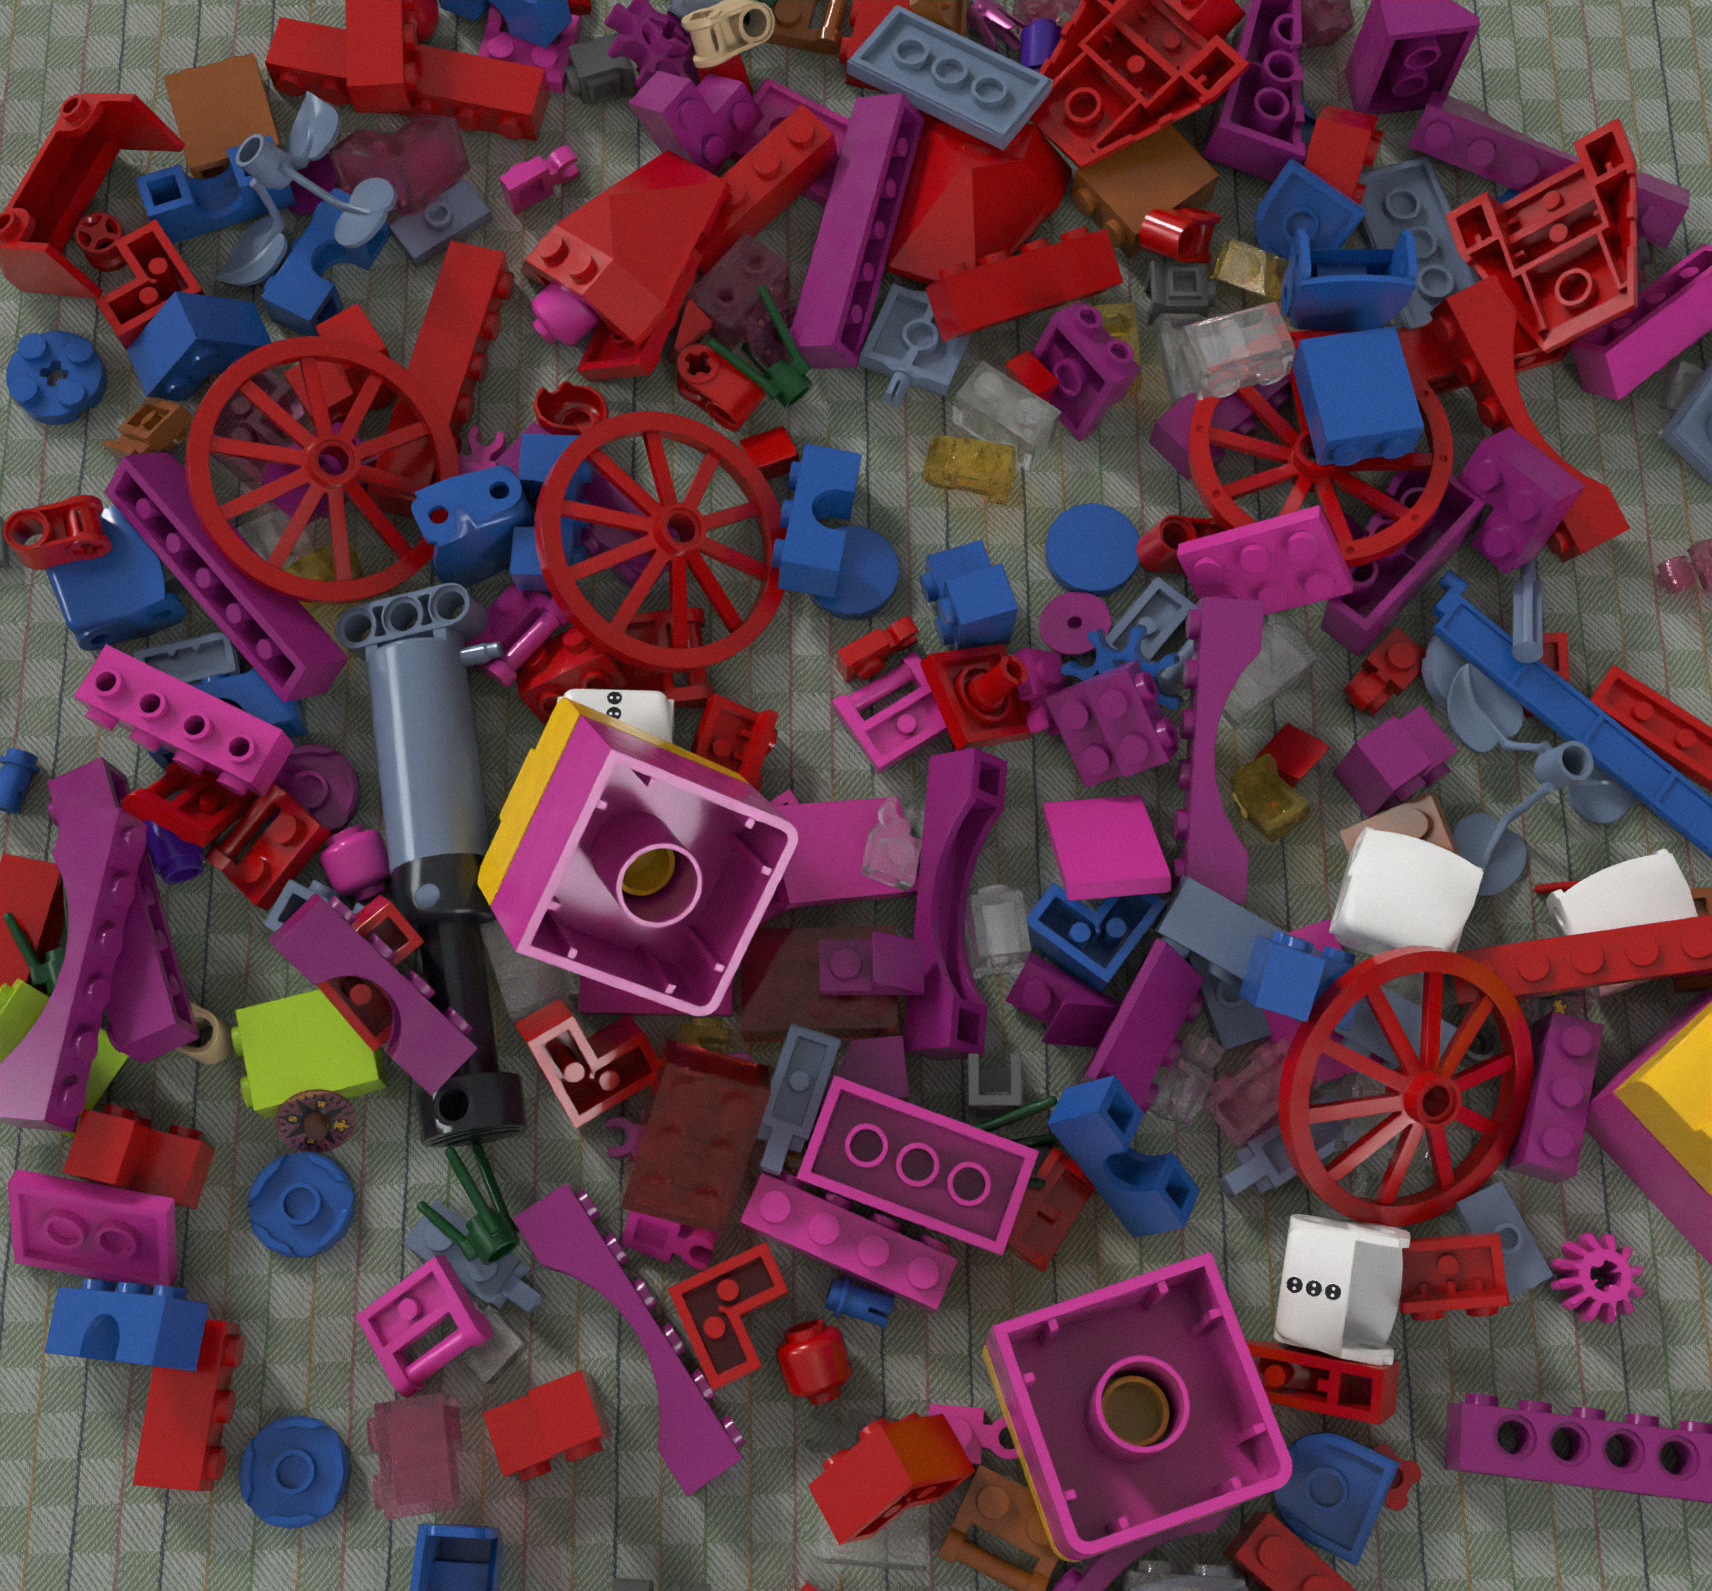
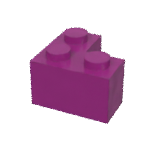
(699, 121)
(1527, 497)
(1395, 762)

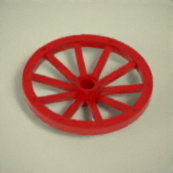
(340, 446)
(1319, 479)
(658, 542)
(1417, 1092)

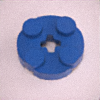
(40, 356)

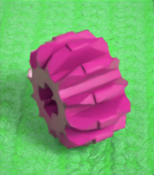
(1613, 1266)

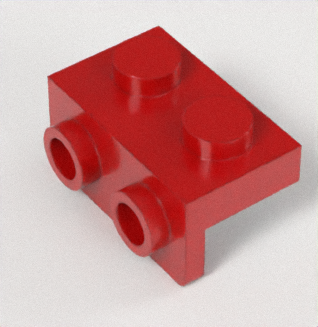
(563, 665)
(735, 737)
(1453, 1275)

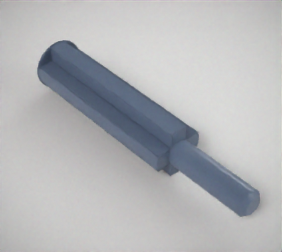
(1527, 616)

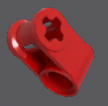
(1179, 233)
(721, 391)
(62, 530)
(1159, 545)

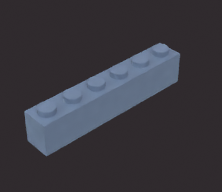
(1226, 935)

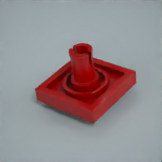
(979, 695)

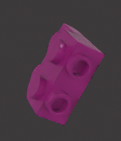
(1089, 366)
(1114, 724)

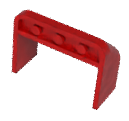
(65, 181)

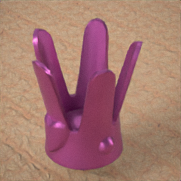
(989, 17)

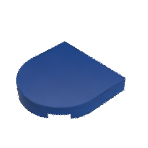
(1304, 202)
(1335, 1492)

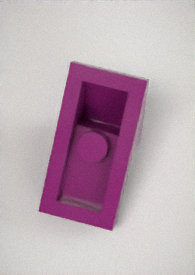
(872, 967)
(1068, 1006)

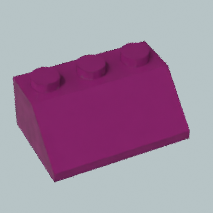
(1407, 53)
(1147, 1023)

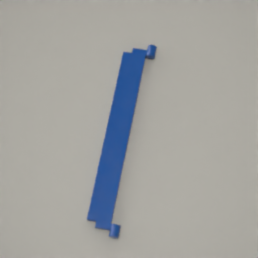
(1573, 716)

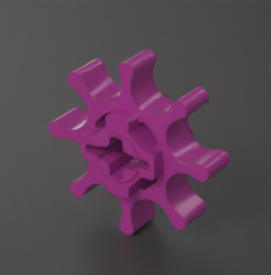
(651, 41)

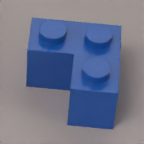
(192, 340)
(970, 597)
(1090, 942)
(1290, 977)

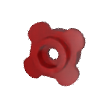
(1406, 1474)

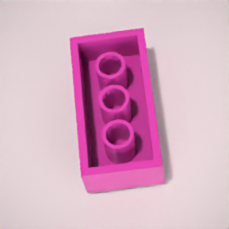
(918, 1165)

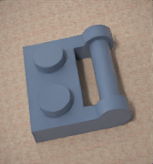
(1162, 613)

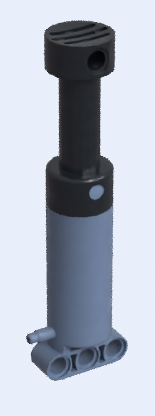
(438, 831)

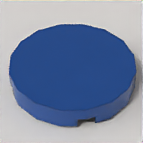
(1092, 549)
(866, 576)
(301, 1204)
(295, 1471)

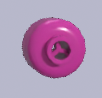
(562, 316)
(356, 862)

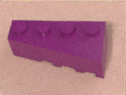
(1261, 113)
(1391, 582)

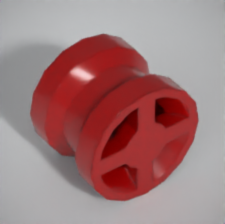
(96, 231)

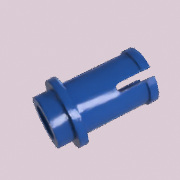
(15, 779)
(858, 1302)

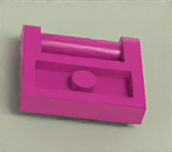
(553, 59)
(521, 624)
(899, 727)
(412, 1312)

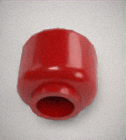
(814, 1361)

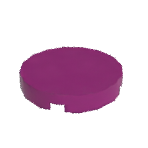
(322, 783)

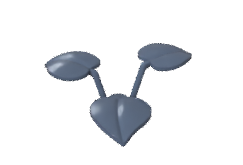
(310, 139)
(1487, 715)

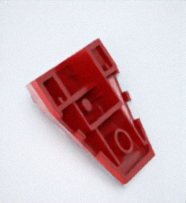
(1126, 75)
(973, 198)
(632, 243)
(1563, 244)

